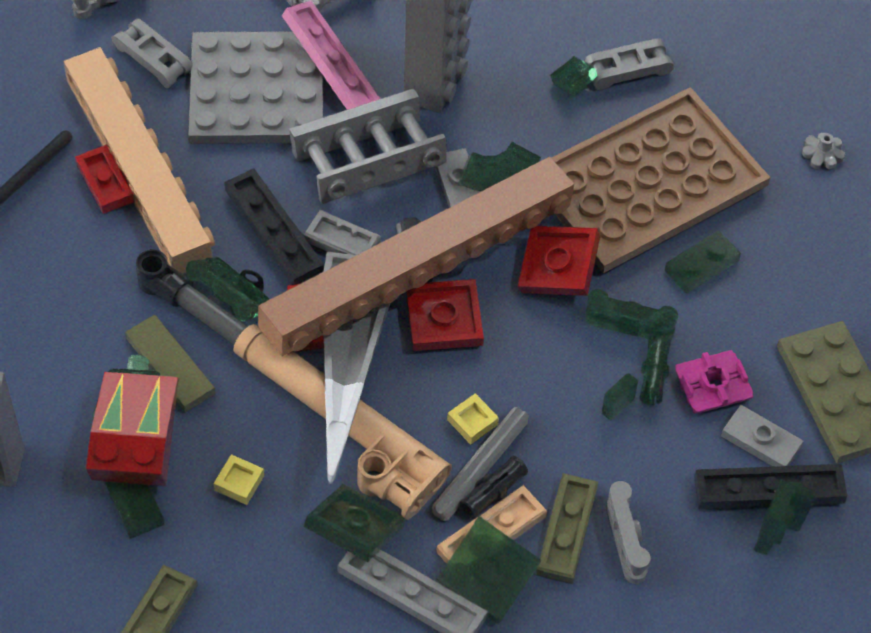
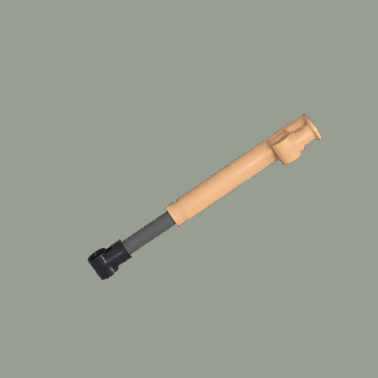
(407, 467)

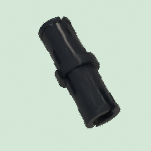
(509, 473)

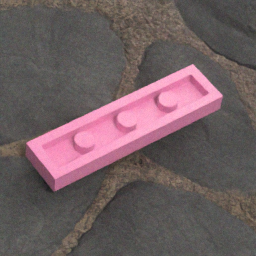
(329, 55)

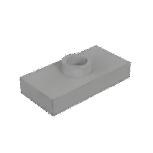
(449, 176)
(339, 235)
(761, 438)

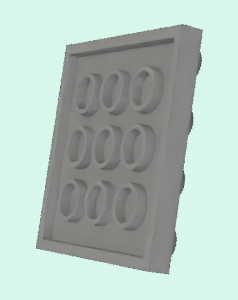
(251, 87)

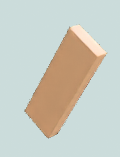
(511, 516)

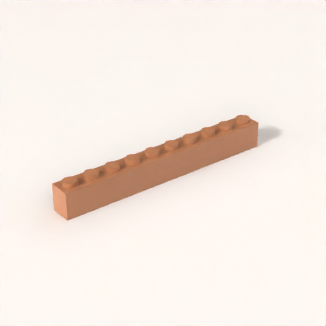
(414, 256)

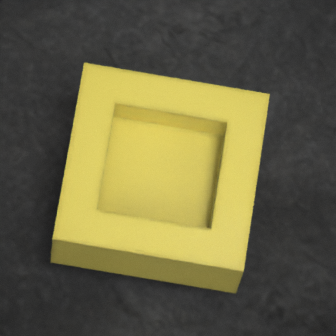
(472, 418)
(239, 479)

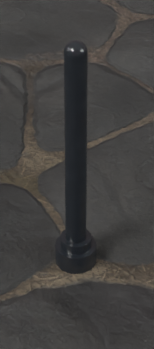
(34, 165)

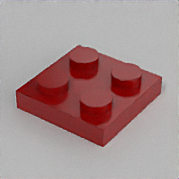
(559, 260)
(445, 315)

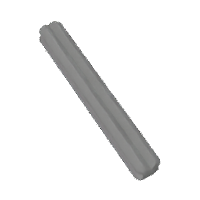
(480, 463)

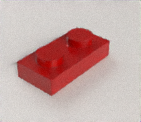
(104, 179)

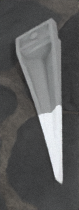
(346, 367)

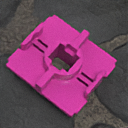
(724, 367)

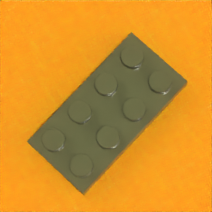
(833, 385)

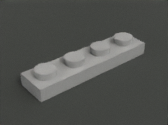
(414, 593)

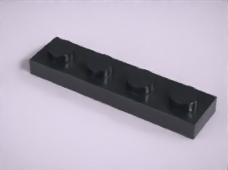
(274, 227)
(758, 485)

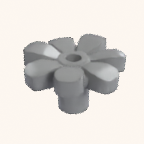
(823, 150)

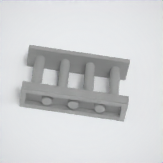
(360, 124)

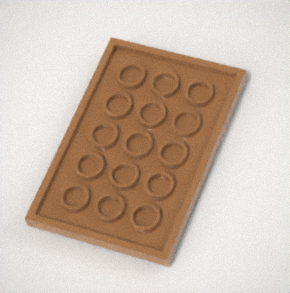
(656, 177)

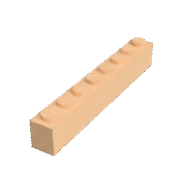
(134, 147)

